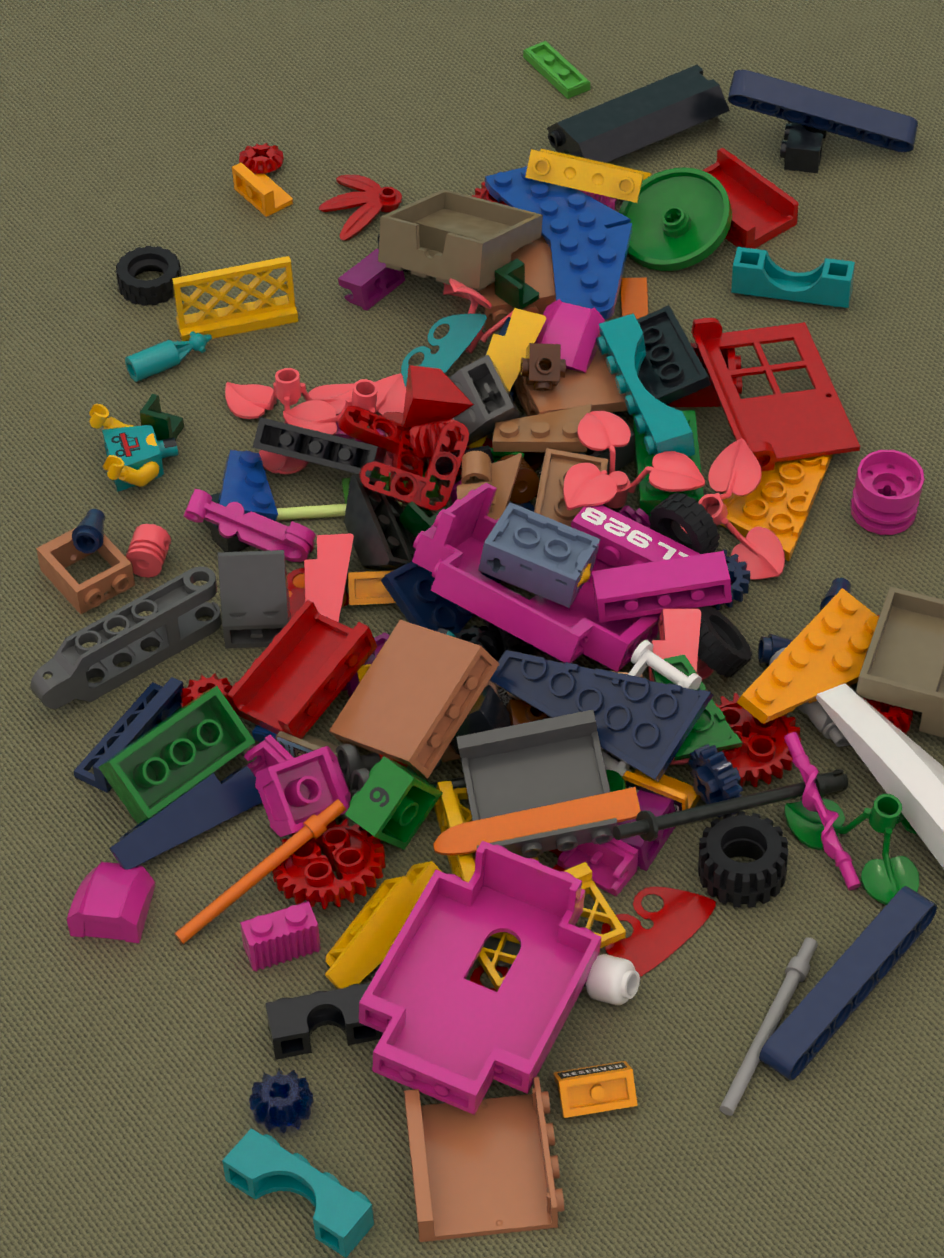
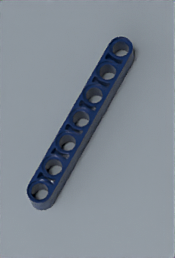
(823, 111)
(847, 983)

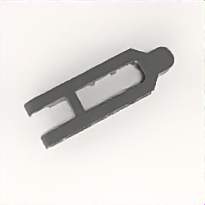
(170, 628)

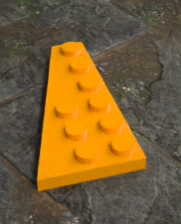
(780, 500)
(818, 659)

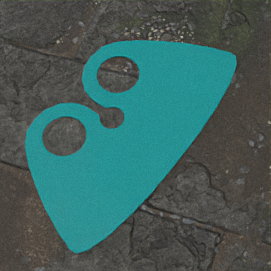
(460, 335)

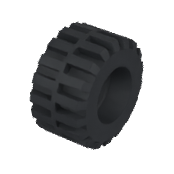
(736, 880)

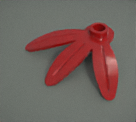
(371, 199)

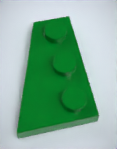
(711, 725)

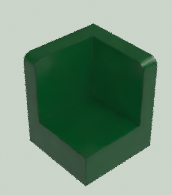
(511, 285)
(164, 424)
(417, 518)

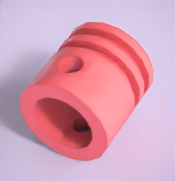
(148, 550)

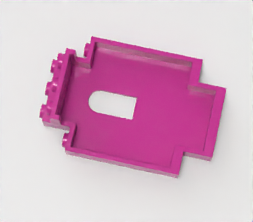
(453, 556)
(457, 1034)

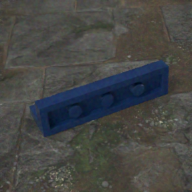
(142, 717)

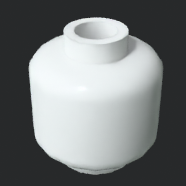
(612, 980)

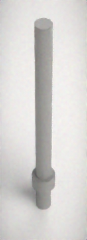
(795, 972)

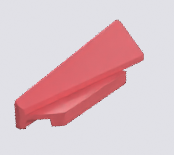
(328, 573)
(678, 636)

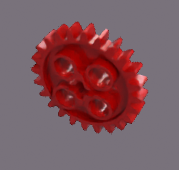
(763, 745)
(348, 851)

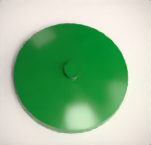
(677, 219)

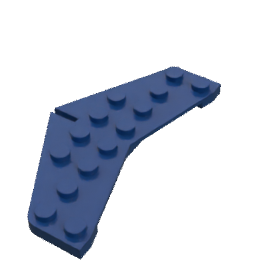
(584, 237)

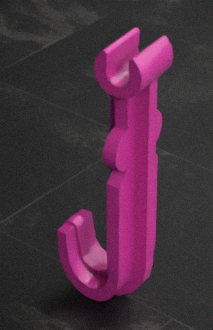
(251, 527)

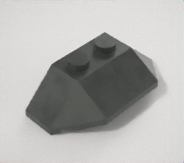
(377, 533)

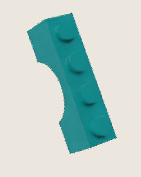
(759, 276)
(263, 1167)

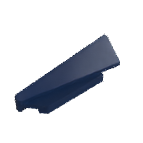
(188, 816)

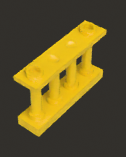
(585, 174)

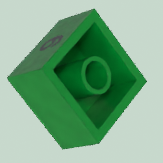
(393, 803)

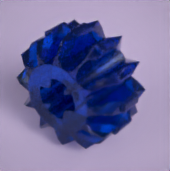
(281, 1101)

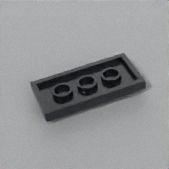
(670, 362)

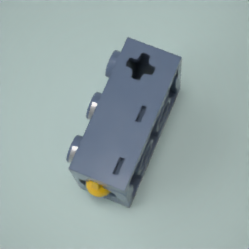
(539, 554)

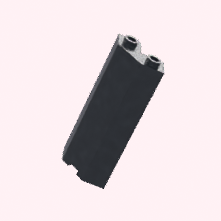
(640, 117)

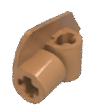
(479, 470)

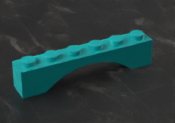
(625, 350)

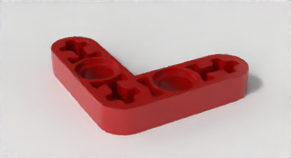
(354, 424)
(423, 484)

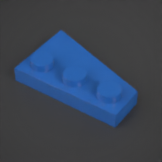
(247, 484)

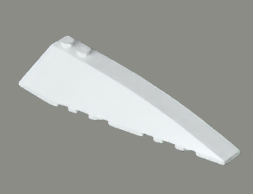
(894, 761)

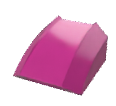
(575, 330)
(301, 788)
(112, 903)

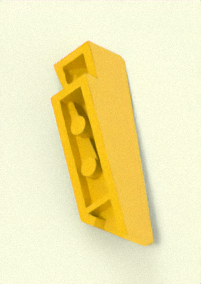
(509, 349)
(376, 927)

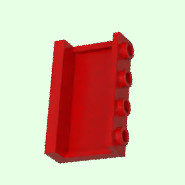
(757, 204)
(301, 672)

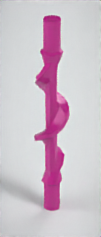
(813, 802)

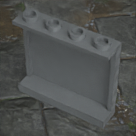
(534, 768)

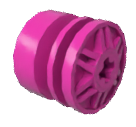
(887, 492)

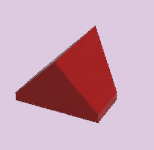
(431, 397)

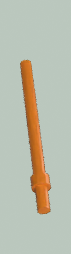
(313, 828)

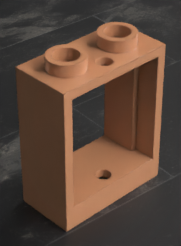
(61, 553)

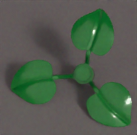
(879, 876)

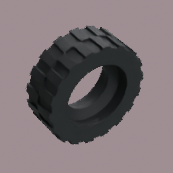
(144, 260)
(692, 516)
(721, 643)

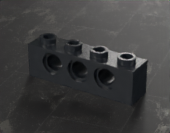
(317, 447)

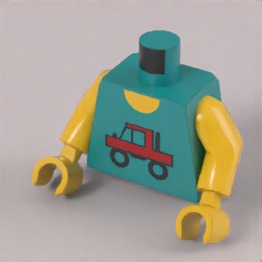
(131, 450)

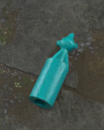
(163, 356)

